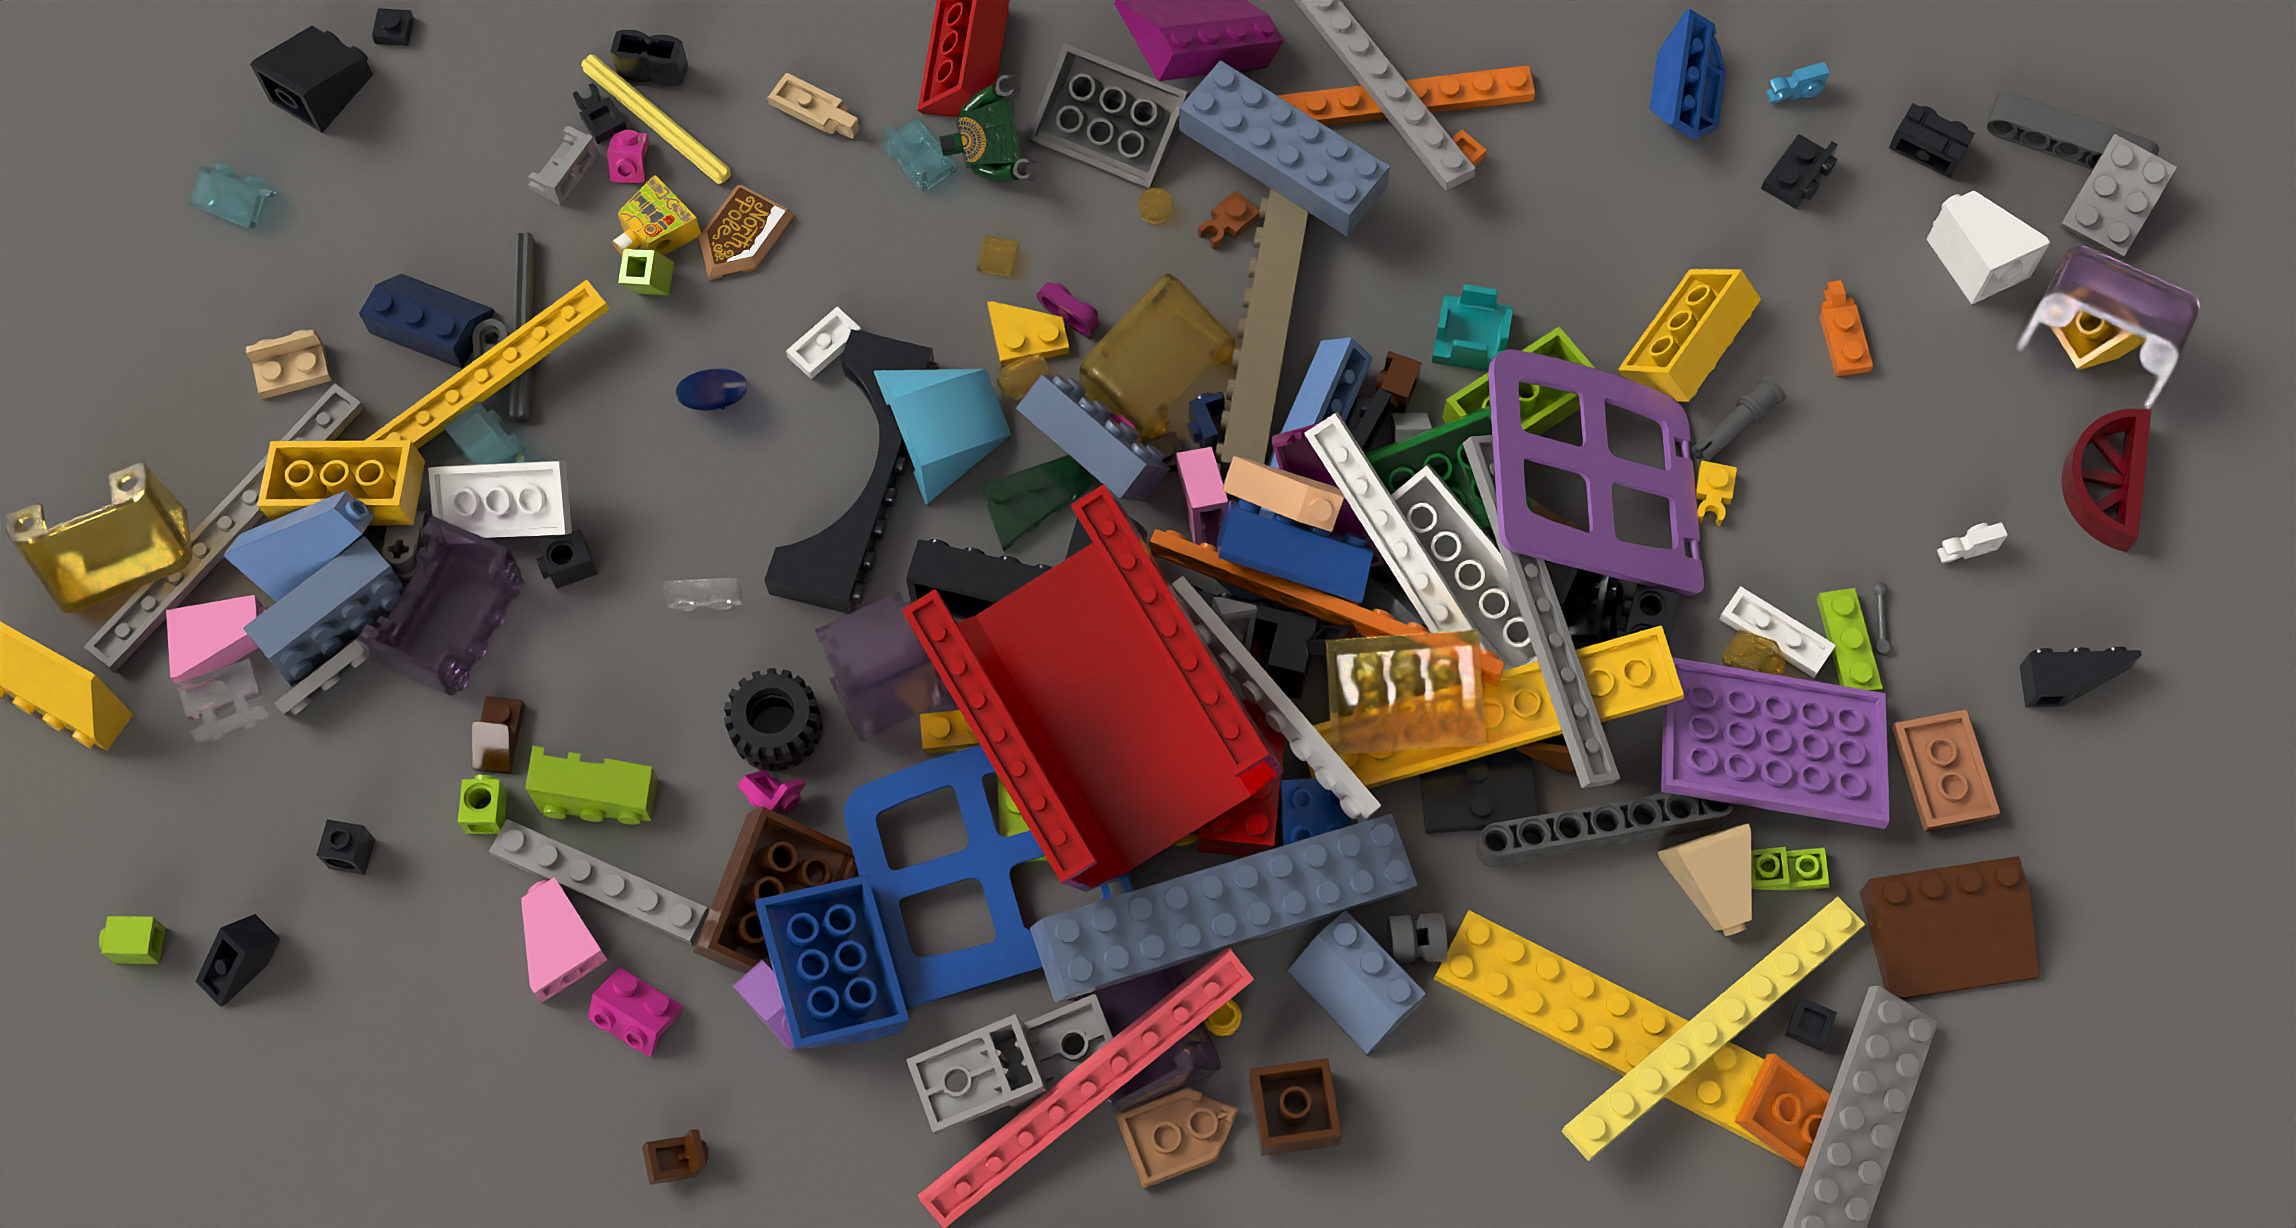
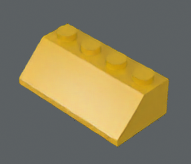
(1691, 332)

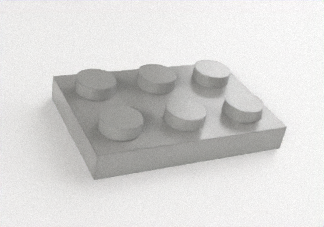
(2118, 196)

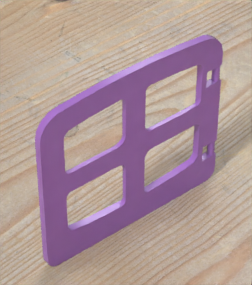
(1600, 548)

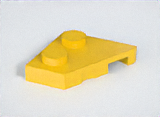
(1026, 332)

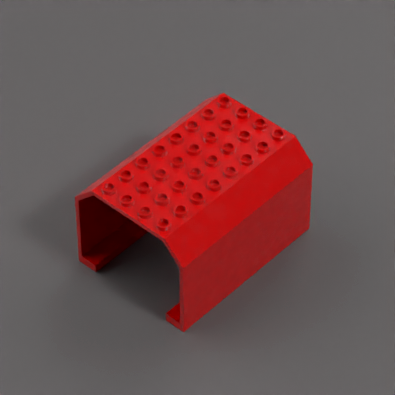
(1099, 704)

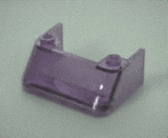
(2123, 298)

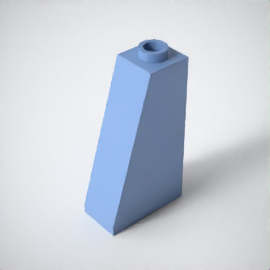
(298, 544)

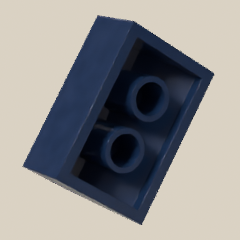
(424, 318)

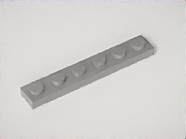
(599, 881)

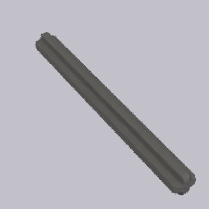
(522, 313)

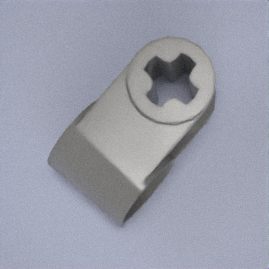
(403, 544)

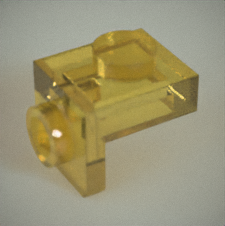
(1754, 654)

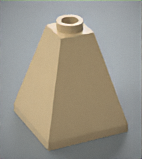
(1716, 876)

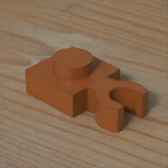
(1230, 216)

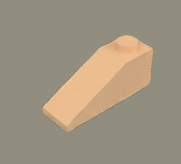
(1284, 493)

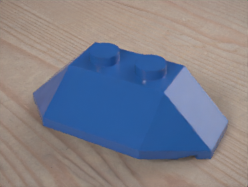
(1689, 77)

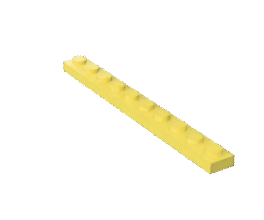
(1712, 1029)

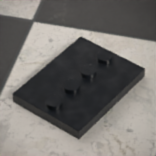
(1479, 792)

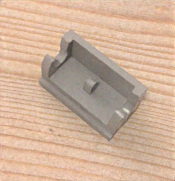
(565, 166)

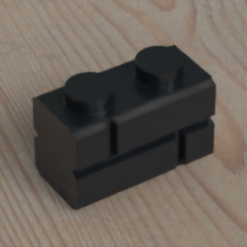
(1932, 139)

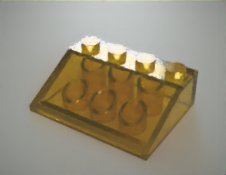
(1406, 692)

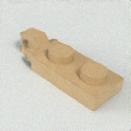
(813, 106)

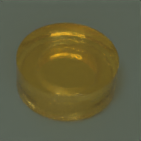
(1155, 205)

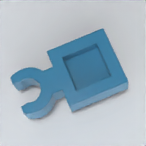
(1802, 83)

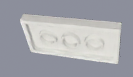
(503, 498)

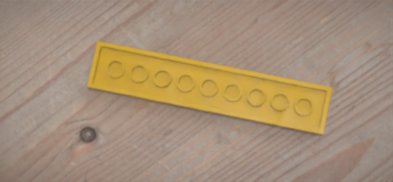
(1622, 678)
(1589, 1015)

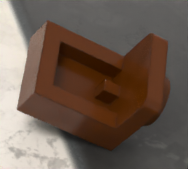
(675, 1158)

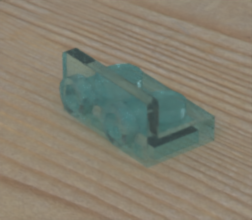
(918, 154)

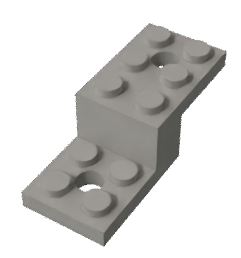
(1006, 1063)

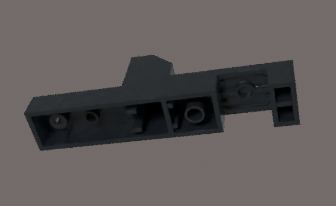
(976, 581)

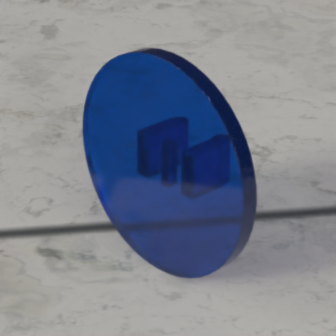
(711, 389)

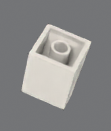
(1984, 245)

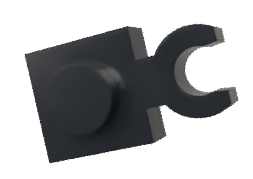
(599, 116)

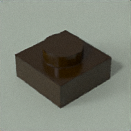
(1168, 446)

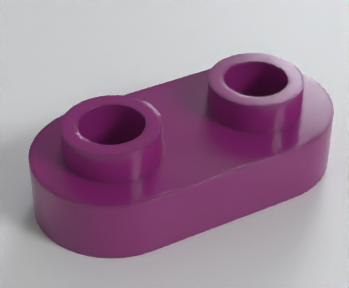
(1077, 315)

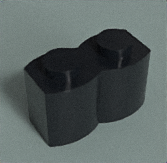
(649, 57)

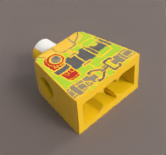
(655, 220)

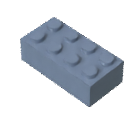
(1094, 437)
(326, 611)

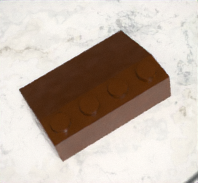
(767, 860)
(1952, 927)

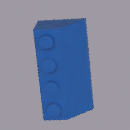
(1295, 550)

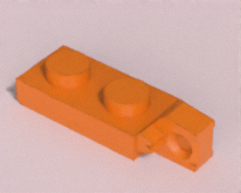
(1844, 332)

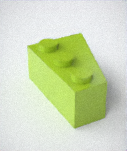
(591, 789)

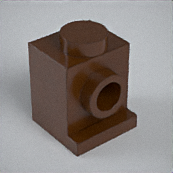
(1399, 379)

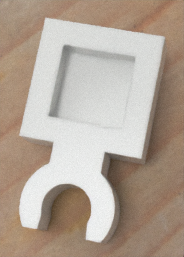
(1978, 541)

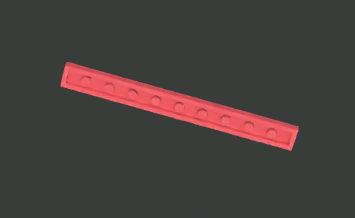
(1085, 1087)

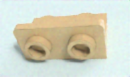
(289, 363)

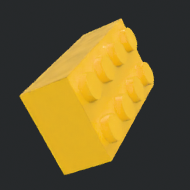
(377, 472)

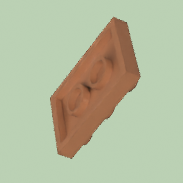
(1945, 770)

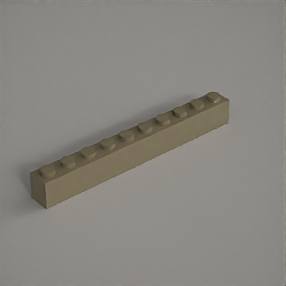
(1263, 332)

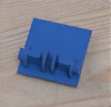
(1308, 810)

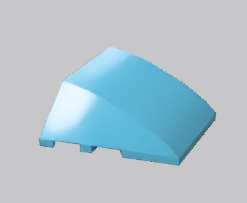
(945, 420)

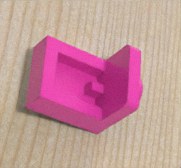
(627, 156)
(766, 792)

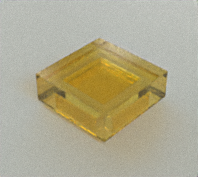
(997, 256)

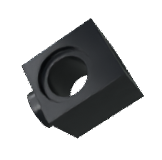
(577, 569)
(346, 847)

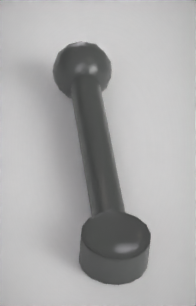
(1882, 646)

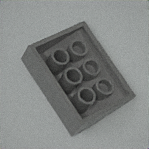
(1108, 116)

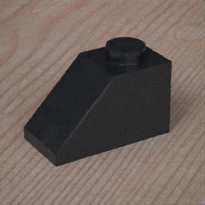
(236, 958)

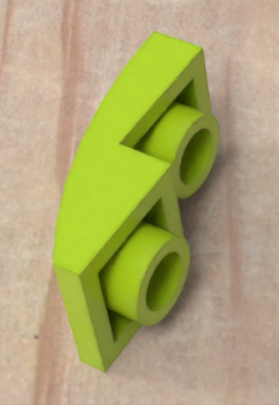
(1789, 869)

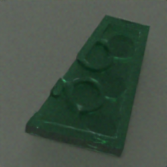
(1031, 495)

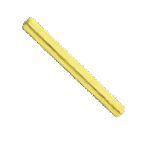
(656, 119)

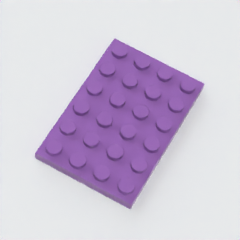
(1777, 744)

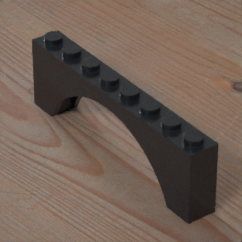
(832, 564)

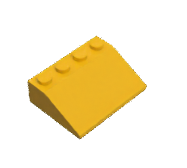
(59, 691)

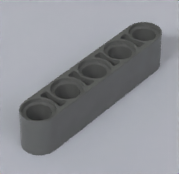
(2055, 130)

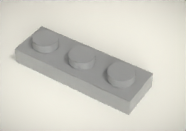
(323, 677)

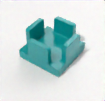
(1472, 328)

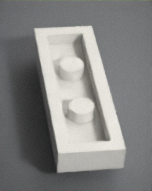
(1797, 642)

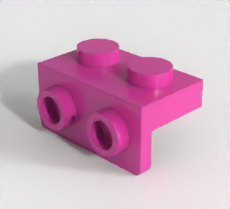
(633, 1011)

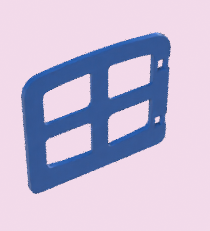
(985, 858)

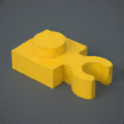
(1716, 488)

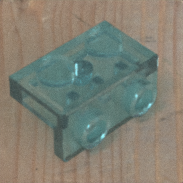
(229, 194)

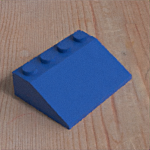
(832, 964)

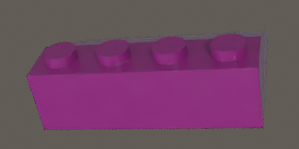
(1194, 35)

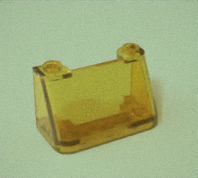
(1155, 355)

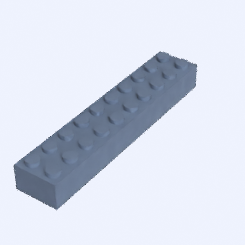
(1221, 907)

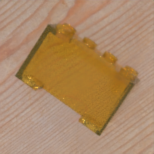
(110, 548)

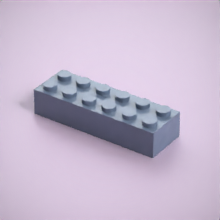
(1283, 148)

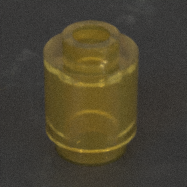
(1021, 375)

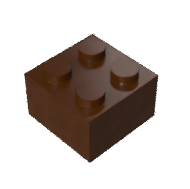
(1294, 1107)

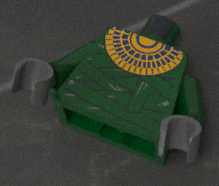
(989, 135)

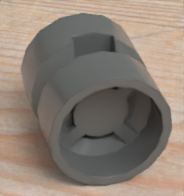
(1403, 938)

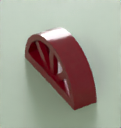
(2131, 469)

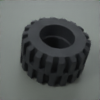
(768, 692)

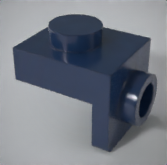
(1201, 425)

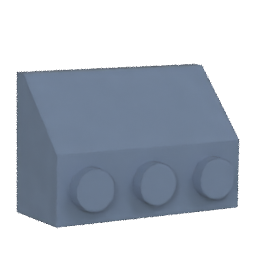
(1356, 983)

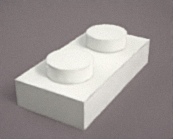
(822, 343)

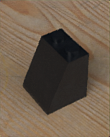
(312, 76)

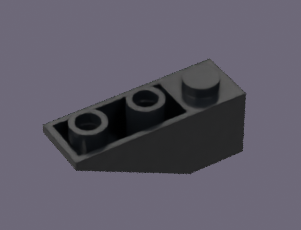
(2061, 677)

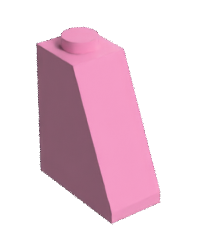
(1202, 494)
(210, 635)
(556, 940)

